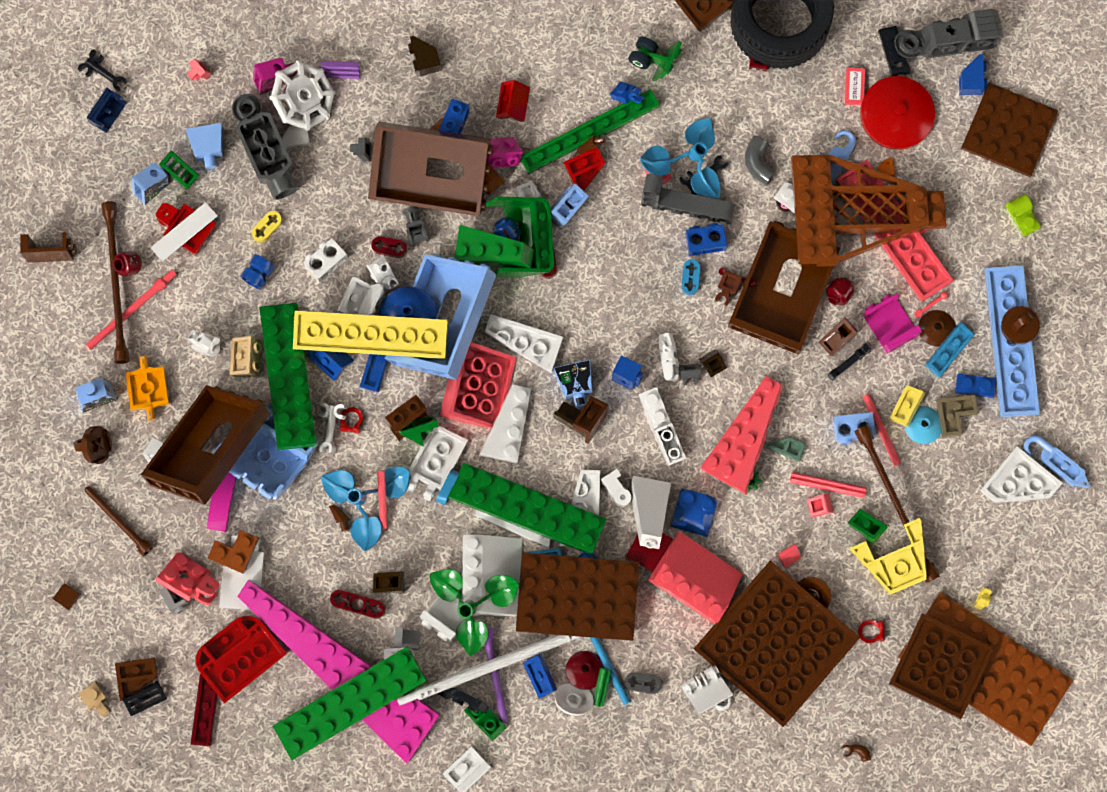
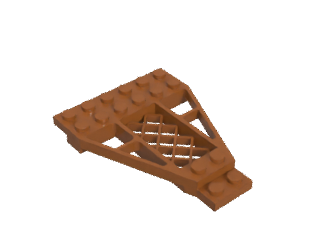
(816, 206)

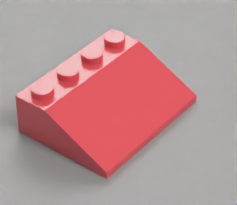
(479, 388)
(696, 578)

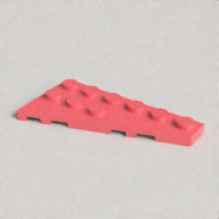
(743, 442)

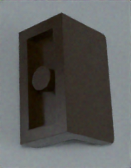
(567, 415)

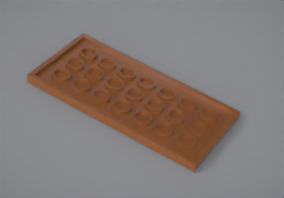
(1015, 685)

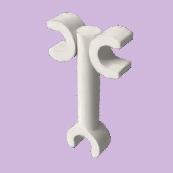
(331, 413)

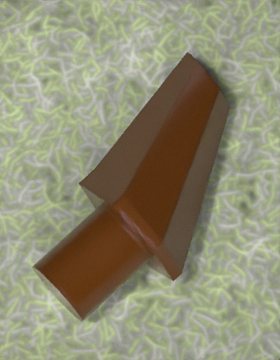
(591, 143)
(340, 517)

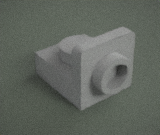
(170, 598)

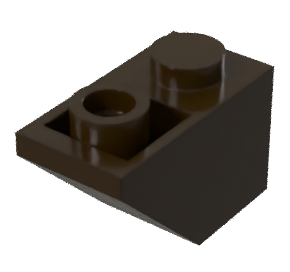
(425, 55)

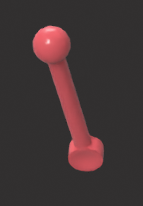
(918, 313)

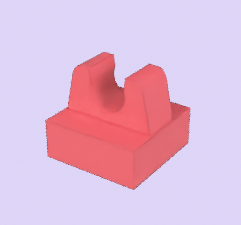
(198, 70)

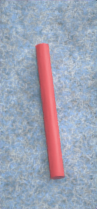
(882, 431)

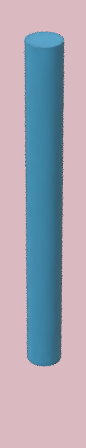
(614, 677)

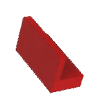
(512, 100)

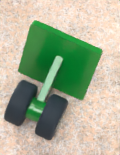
(647, 53)

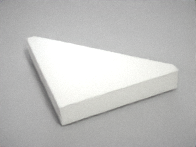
(295, 135)

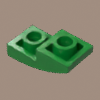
(487, 723)

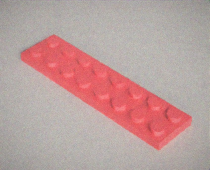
(909, 253)

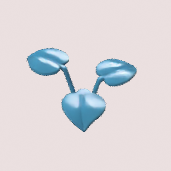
(702, 137)
(340, 488)

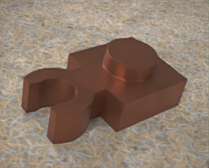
(729, 284)

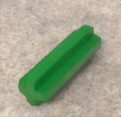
(601, 687)

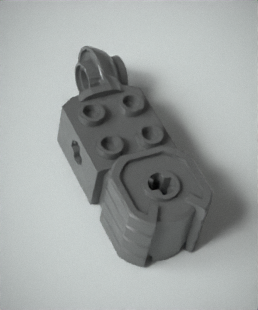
(973, 33)

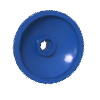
(408, 298)

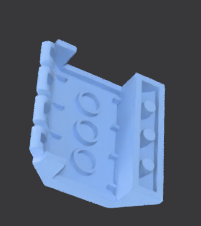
(265, 466)

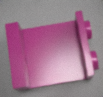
(890, 323)

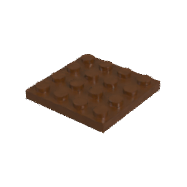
(1009, 129)
(941, 666)

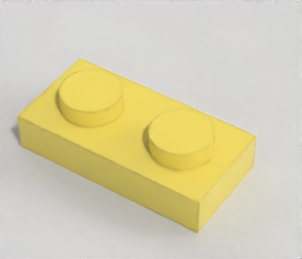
(907, 406)

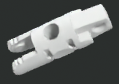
(669, 357)

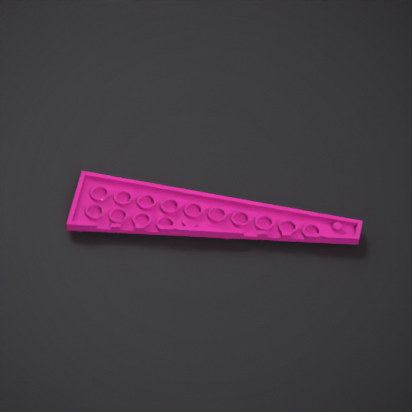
(398, 726)

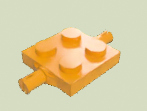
(147, 388)

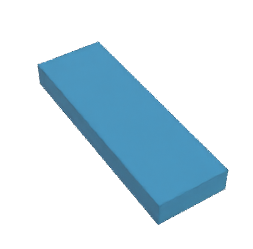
(949, 349)

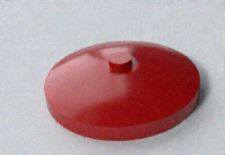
(897, 112)

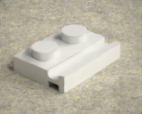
(466, 770)

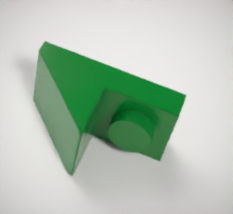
(415, 428)
(867, 526)

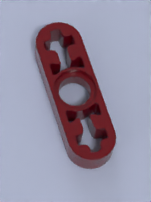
(373, 603)

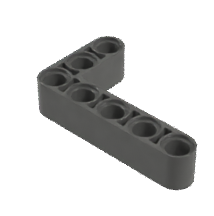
(686, 203)

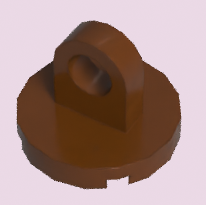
(1020, 325)
(94, 444)

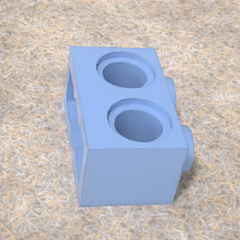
(567, 205)
(852, 423)

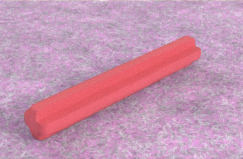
(826, 484)

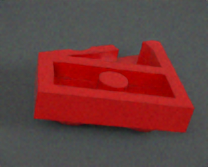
(584, 167)

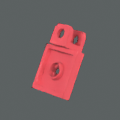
(194, 585)

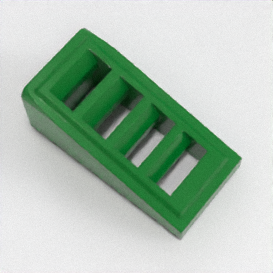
(193, 175)

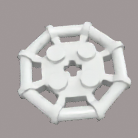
(293, 98)

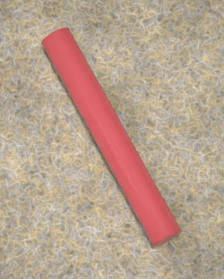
(382, 498)

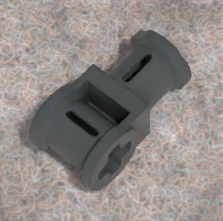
(415, 229)

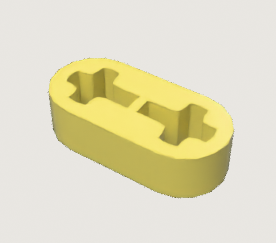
(263, 223)

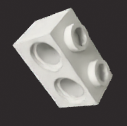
(329, 264)

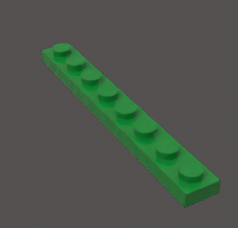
(597, 126)

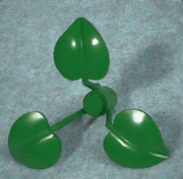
(473, 634)

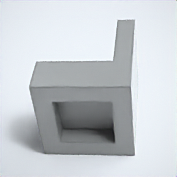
(406, 638)

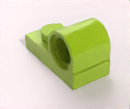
(1021, 213)

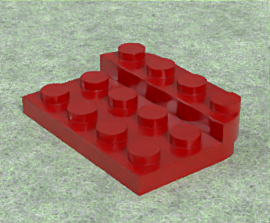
(237, 656)

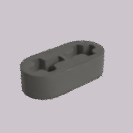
(642, 688)

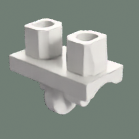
(382, 273)
(204, 343)

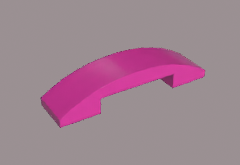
(220, 504)

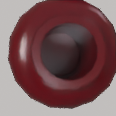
(127, 263)
(840, 291)

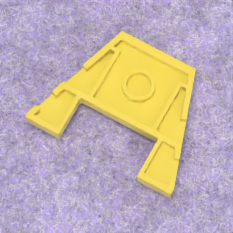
(901, 567)

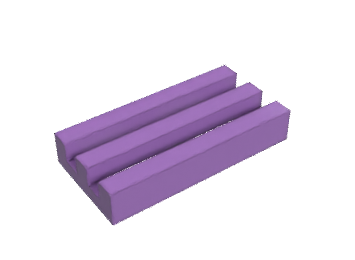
(338, 69)

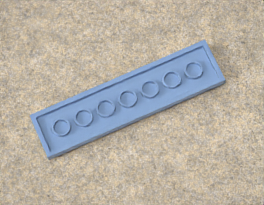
(1012, 361)

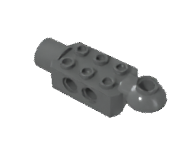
(264, 146)

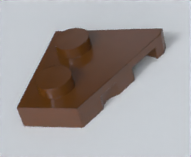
(134, 675)

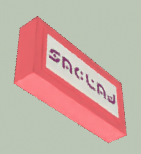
(854, 86)

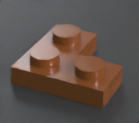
(236, 556)

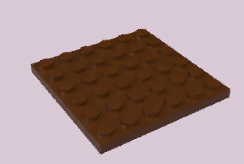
(776, 643)

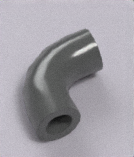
(755, 161)

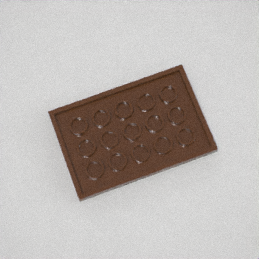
(577, 596)

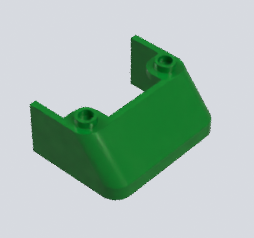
(536, 232)

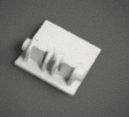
(706, 689)

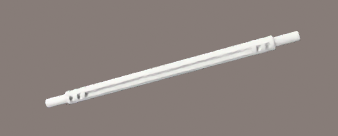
(486, 667)

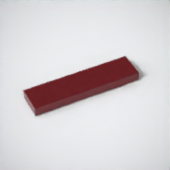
(204, 714)

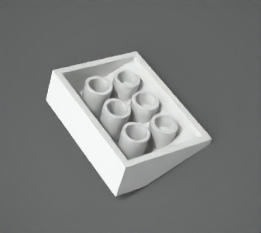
(484, 558)

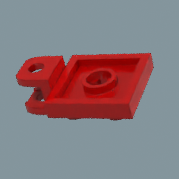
(176, 217)

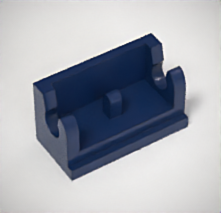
(106, 110)

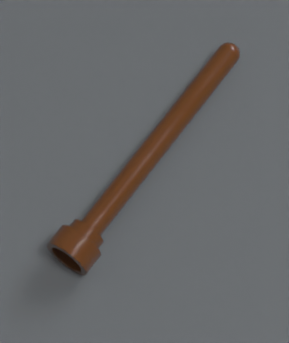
(142, 545)

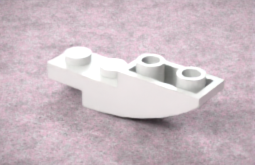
(661, 426)

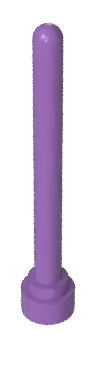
(495, 678)

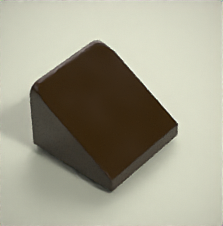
(713, 363)

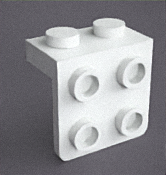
(361, 298)
(443, 618)

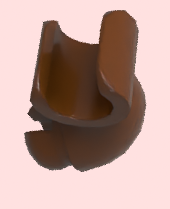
(860, 750)

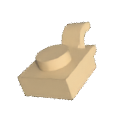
(94, 698)

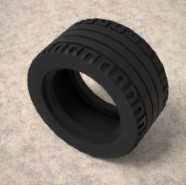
(778, 50)

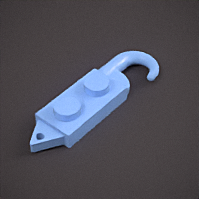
(1058, 462)

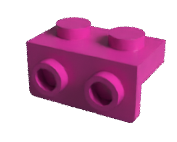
(505, 152)

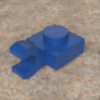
(624, 92)

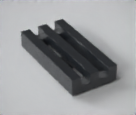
(148, 688)

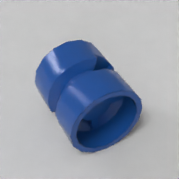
(257, 271)

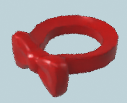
(355, 429)
(880, 625)

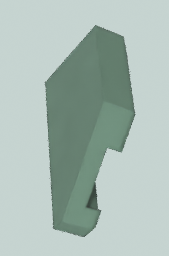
(788, 447)

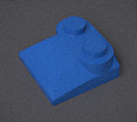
(694, 512)

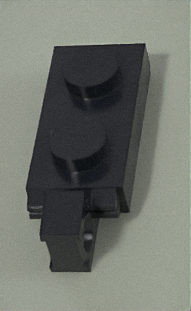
(460, 698)

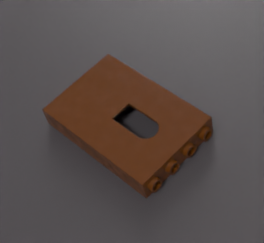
(401, 168)
(769, 313)
(182, 464)

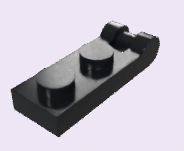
(887, 38)

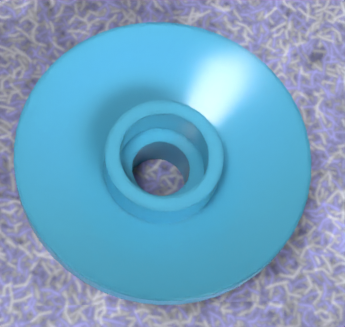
(924, 434)

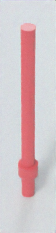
(158, 285)

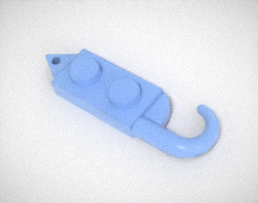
(842, 153)

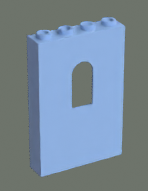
(437, 278)

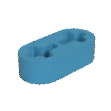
(695, 278)
(447, 486)

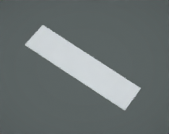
(184, 231)

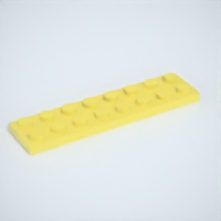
(370, 334)

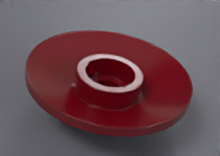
(577, 676)

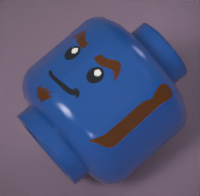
(507, 228)

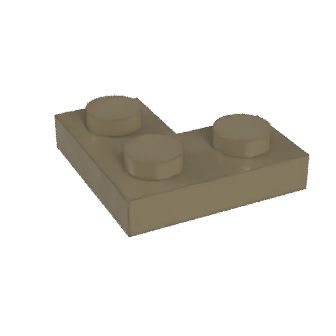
(950, 412)

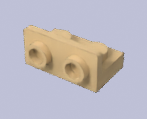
(245, 356)

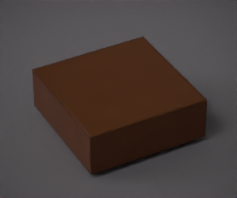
(66, 596)

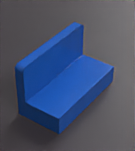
(330, 362)

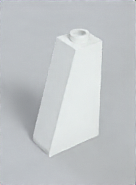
(649, 507)

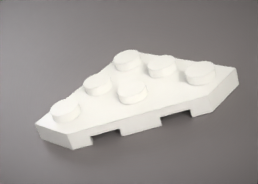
(1020, 480)

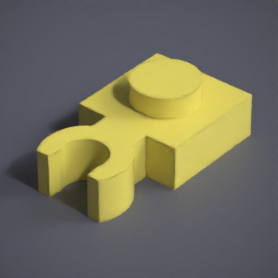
(983, 598)

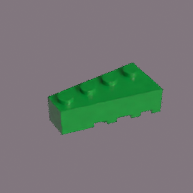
(491, 249)

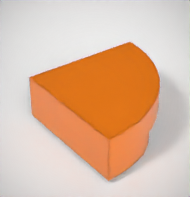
(887, 167)

